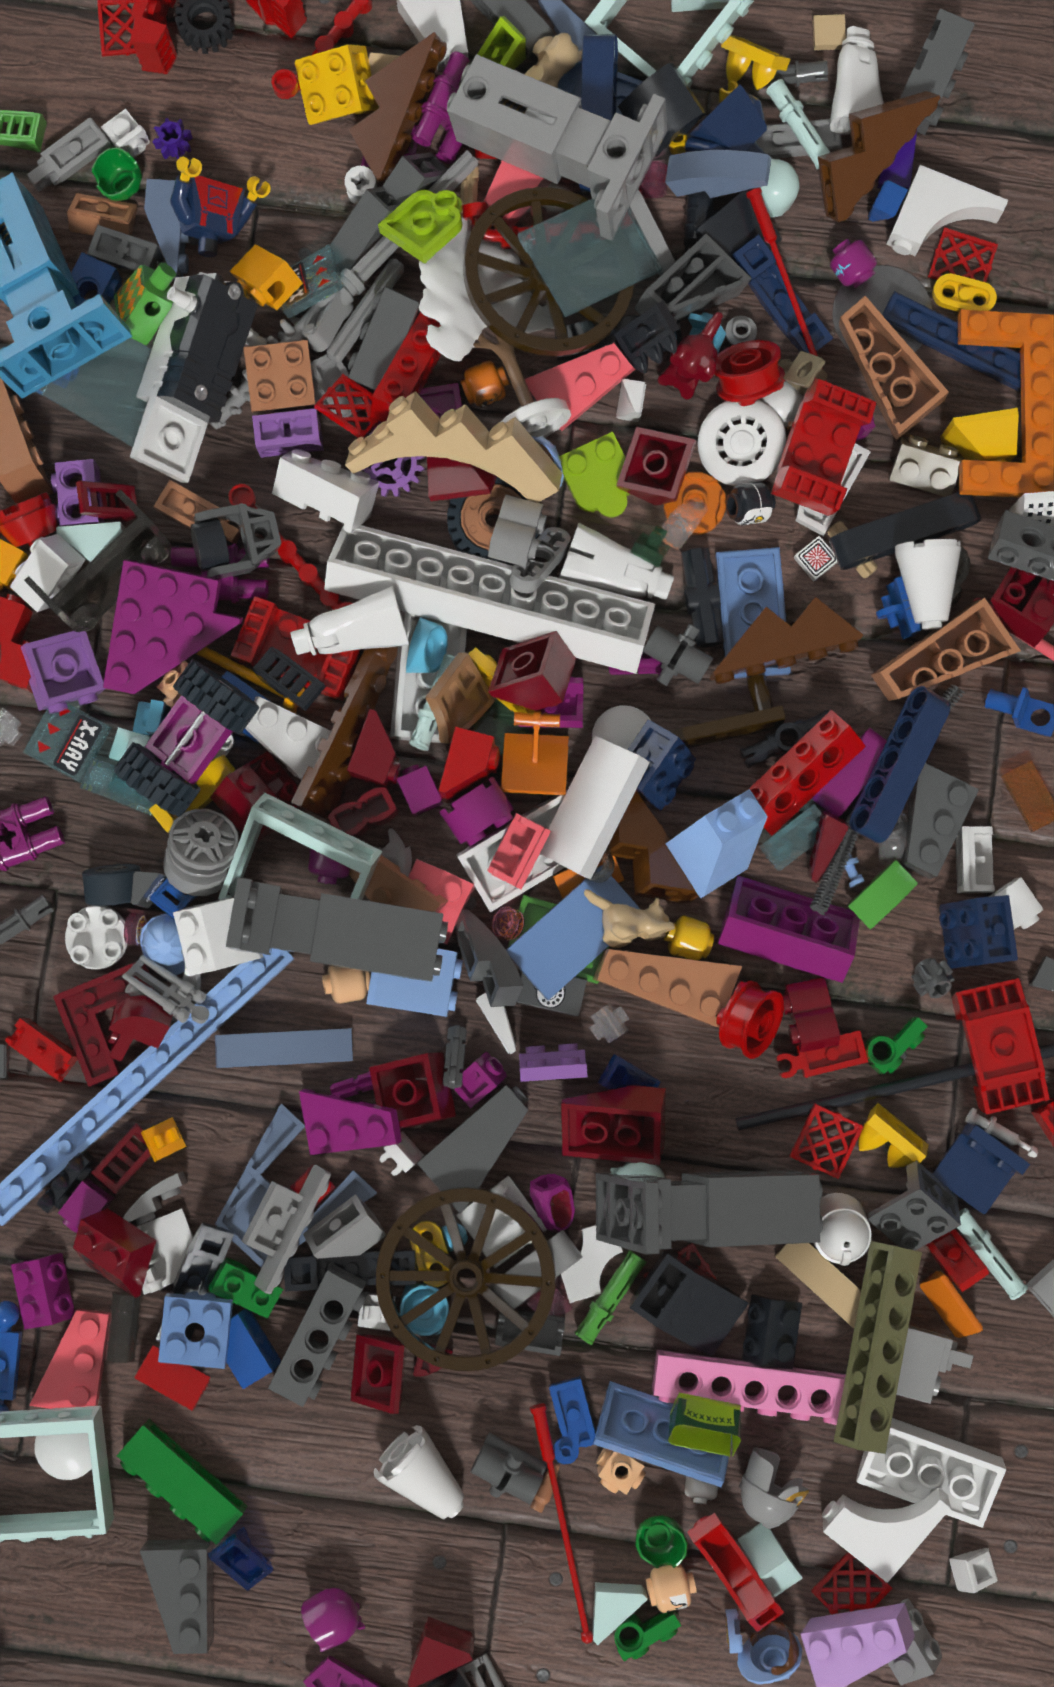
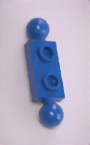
(9, 1352)

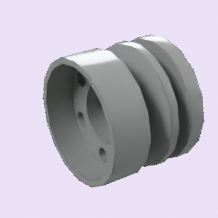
(200, 852)

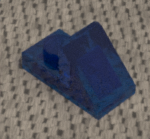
(622, 1074)
(241, 1560)

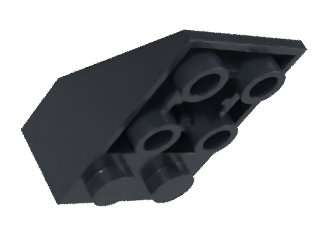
(687, 1302)

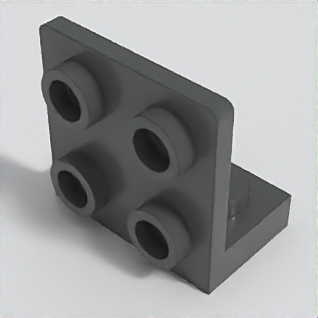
(919, 1213)

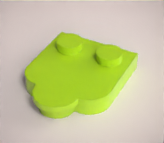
(424, 223)
(593, 476)

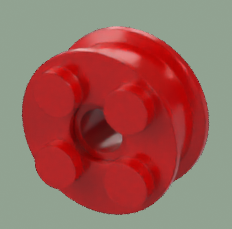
(749, 371)
(750, 1019)

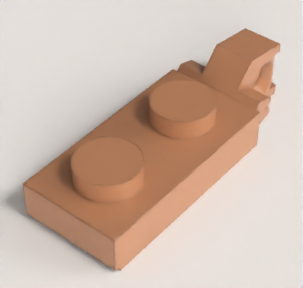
(182, 505)

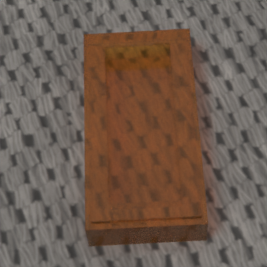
(1030, 795)

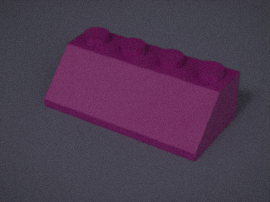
(787, 931)

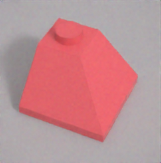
(447, 885)

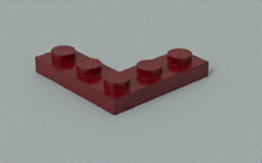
(80, 1017)

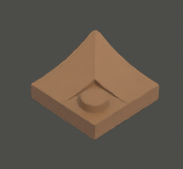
(458, 697)

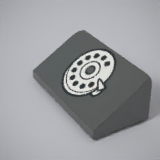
(144, 886)
(565, 1001)

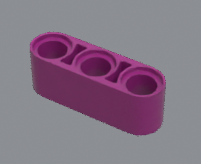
(848, 783)

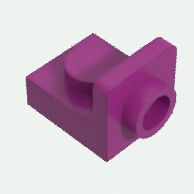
(480, 1079)

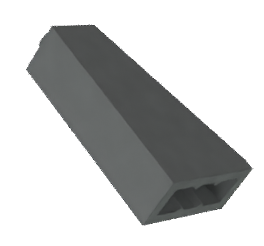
(475, 1145)

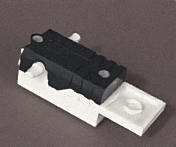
(192, 370)

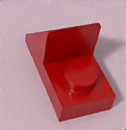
(957, 1260)

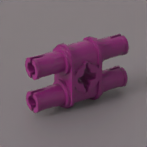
(436, 112)
(231, 587)
(24, 844)

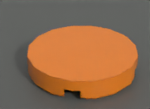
(706, 489)

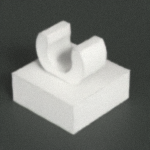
(404, 1154)
(371, 1314)

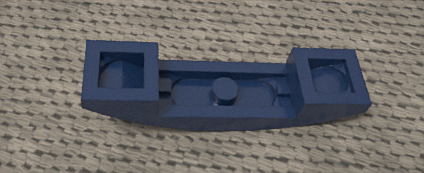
(771, 292)

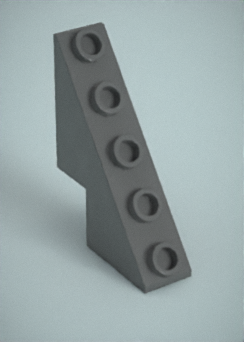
(361, 228)

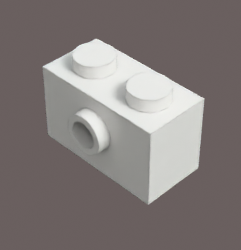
(50, 565)

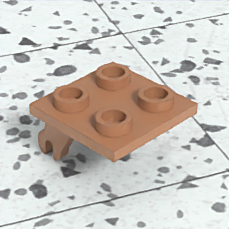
(279, 376)

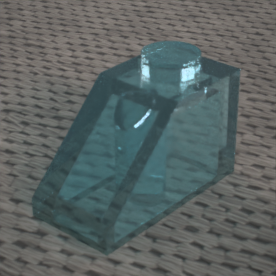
(104, 782)

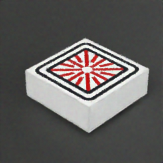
(816, 558)

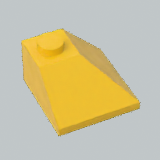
(984, 435)

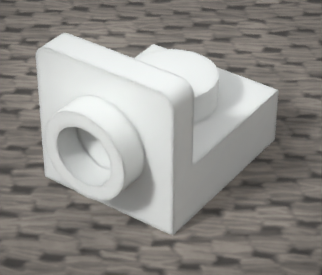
(126, 133)

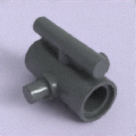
(678, 654)
(508, 1469)

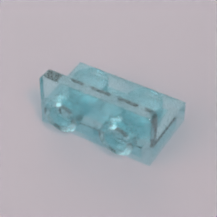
(792, 839)

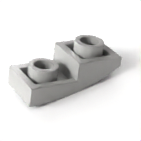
(149, 1202)

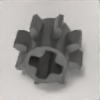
(932, 978)

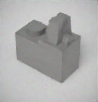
(923, 1358)

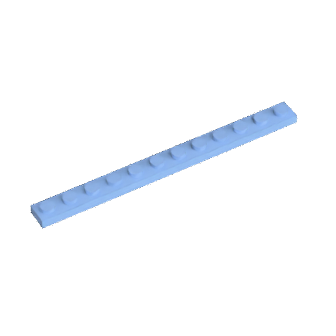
(135, 1083)

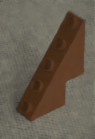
(399, 94)
(876, 139)
(776, 642)
(654, 866)

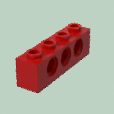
(408, 368)
(805, 769)

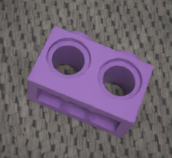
(287, 431)
(68, 495)

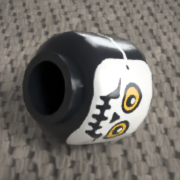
(750, 503)

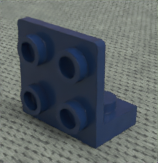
(668, 763)
(978, 931)
(978, 1167)

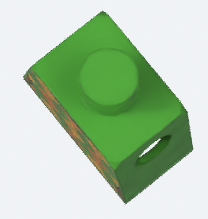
(144, 300)

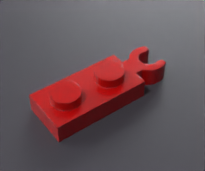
(824, 1060)

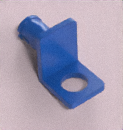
(1021, 710)

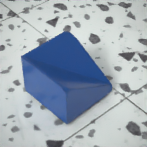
(887, 201)

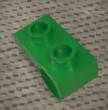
(908, 1036)
(237, 1283)
(659, 1627)

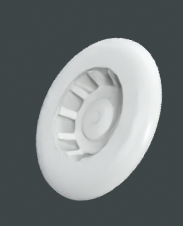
(741, 442)

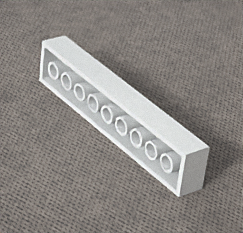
(479, 596)

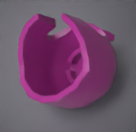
(331, 1617)

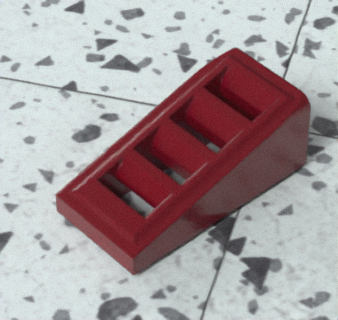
(121, 513)
(827, 840)
(104, 1179)

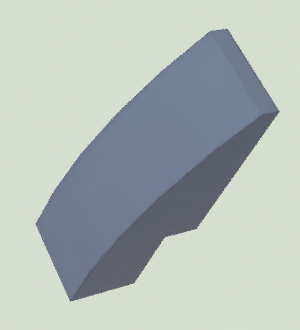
(717, 172)

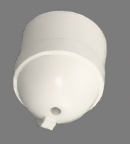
(843, 1222)

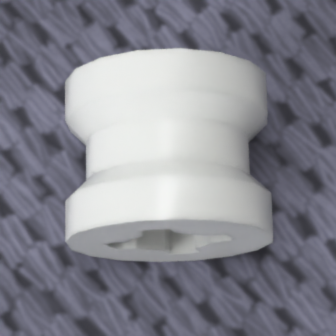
(354, 176)

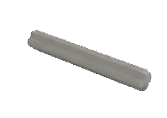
(363, 312)

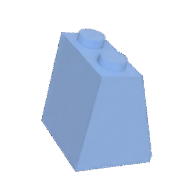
(719, 843)
(418, 995)

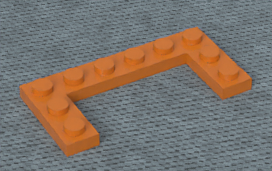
(1036, 342)

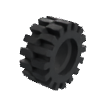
(209, 37)

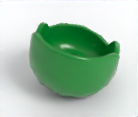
(117, 174)
(661, 1541)

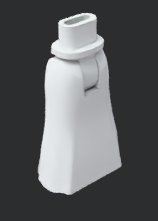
(856, 79)
(611, 567)
(361, 625)

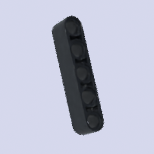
(915, 524)

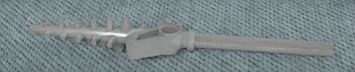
(324, 318)

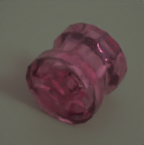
(654, 181)

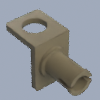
(803, 371)

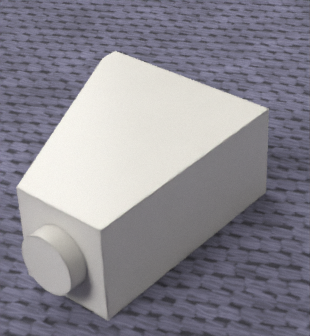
(436, 16)

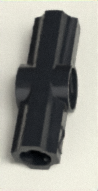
(702, 597)

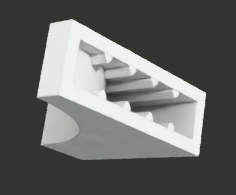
(935, 202)
(883, 1536)

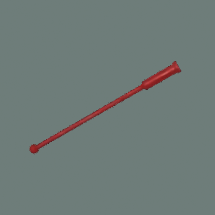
(770, 237)
(548, 1456)

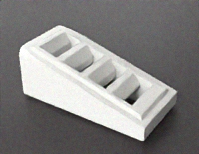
(499, 1021)

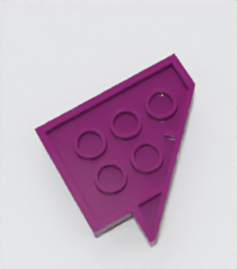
(160, 623)

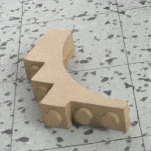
(460, 436)

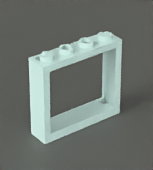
(698, 56)
(307, 831)
(62, 1524)

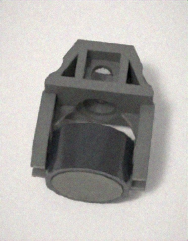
(211, 544)

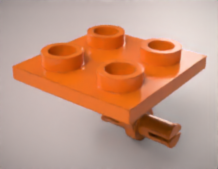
(533, 760)

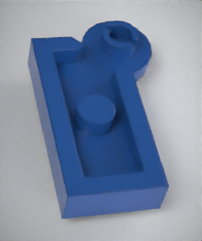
(573, 1419)

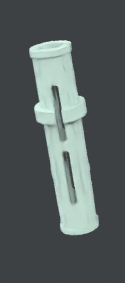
(792, 113)
(427, 724)
(990, 1255)

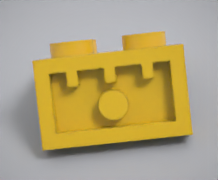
(335, 83)

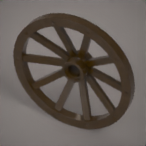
(534, 283)
(398, 1323)

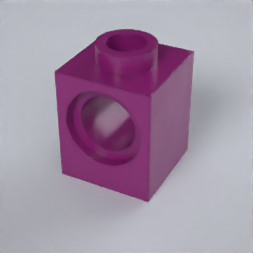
(419, 789)
(84, 1201)

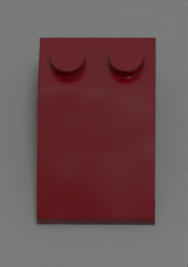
(616, 1125)

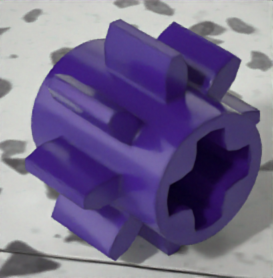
(167, 139)

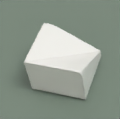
(631, 400)

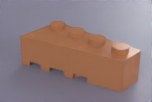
(892, 370)
(19, 459)
(962, 644)
(677, 984)

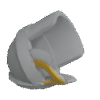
(762, 1497)

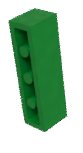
(181, 1482)

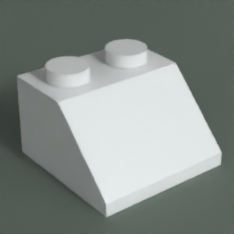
(204, 937)

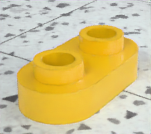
(964, 291)
(425, 1260)

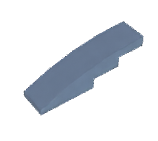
(283, 1048)

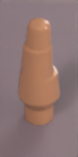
(544, 1492)

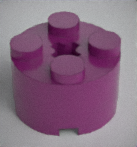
(477, 812)

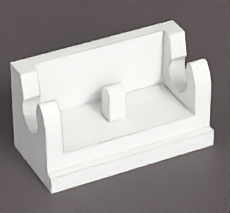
(974, 860)

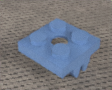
(205, 1310)

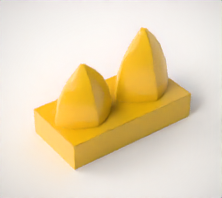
(743, 52)
(885, 1127)

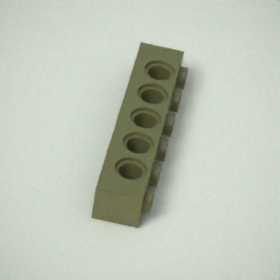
(877, 1348)

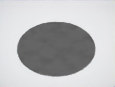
(879, 291)

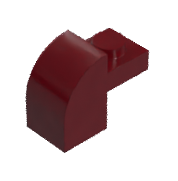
(139, 1020)

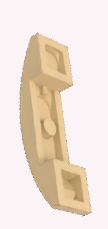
(822, 1279)

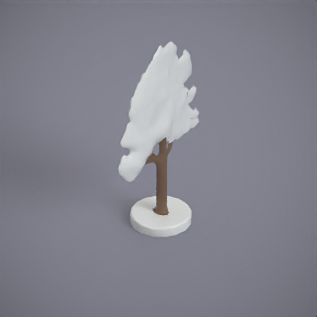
(449, 304)

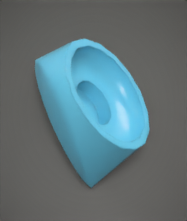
(426, 647)
(432, 1320)

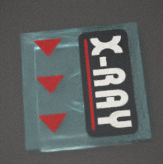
(319, 278)
(68, 741)

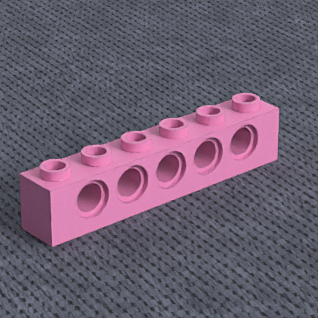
(672, 1365)

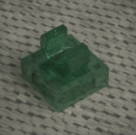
(651, 547)

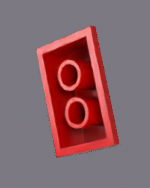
(468, 763)

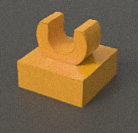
(163, 1139)

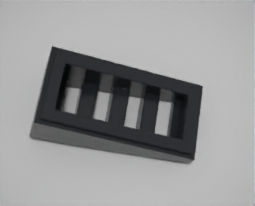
(271, 668)

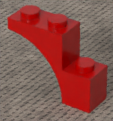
(13, 624)
(735, 1571)

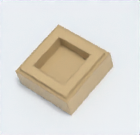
(828, 32)

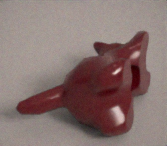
(693, 360)

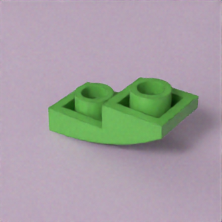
(883, 894)

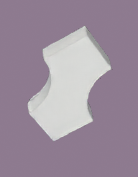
(583, 1277)

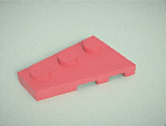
(582, 380)
(77, 1365)

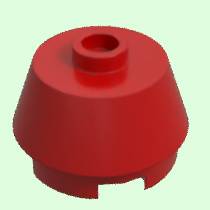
(29, 520)

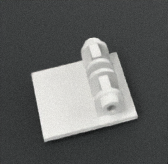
(503, 1227)
(172, 1243)

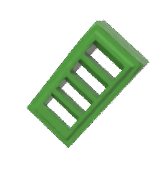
(33, 140)

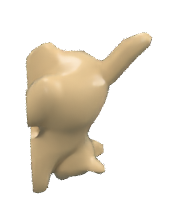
(555, 58)
(626, 923)

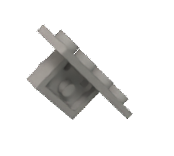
(280, 1224)

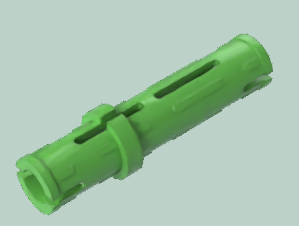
(606, 1303)

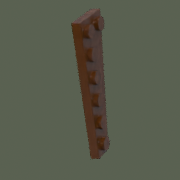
(324, 784)

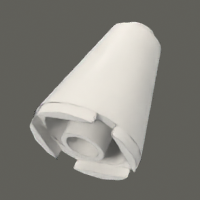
(929, 578)
(420, 1474)

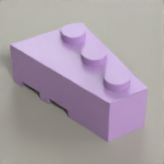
(855, 1643)

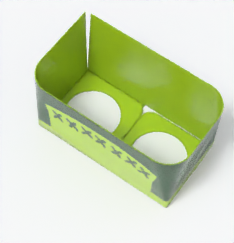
(705, 1424)

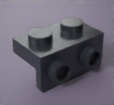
(772, 1332)

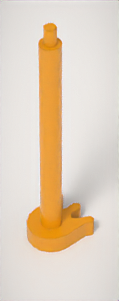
(245, 673)

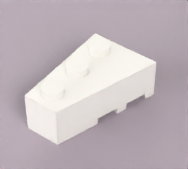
(325, 488)

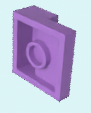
(63, 671)
(560, 1064)

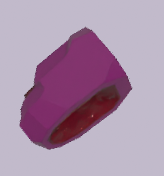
(553, 1201)

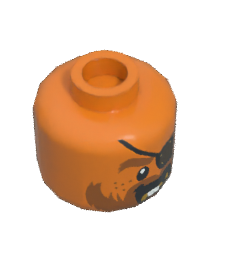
(485, 384)

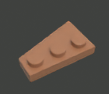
(396, 889)

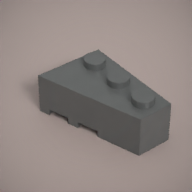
(938, 60)
(696, 282)
(383, 336)
(934, 819)
(183, 1591)

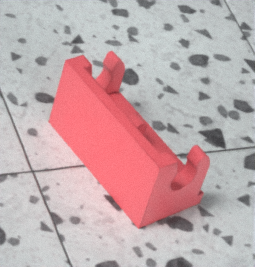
(518, 851)

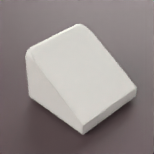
(973, 1570)

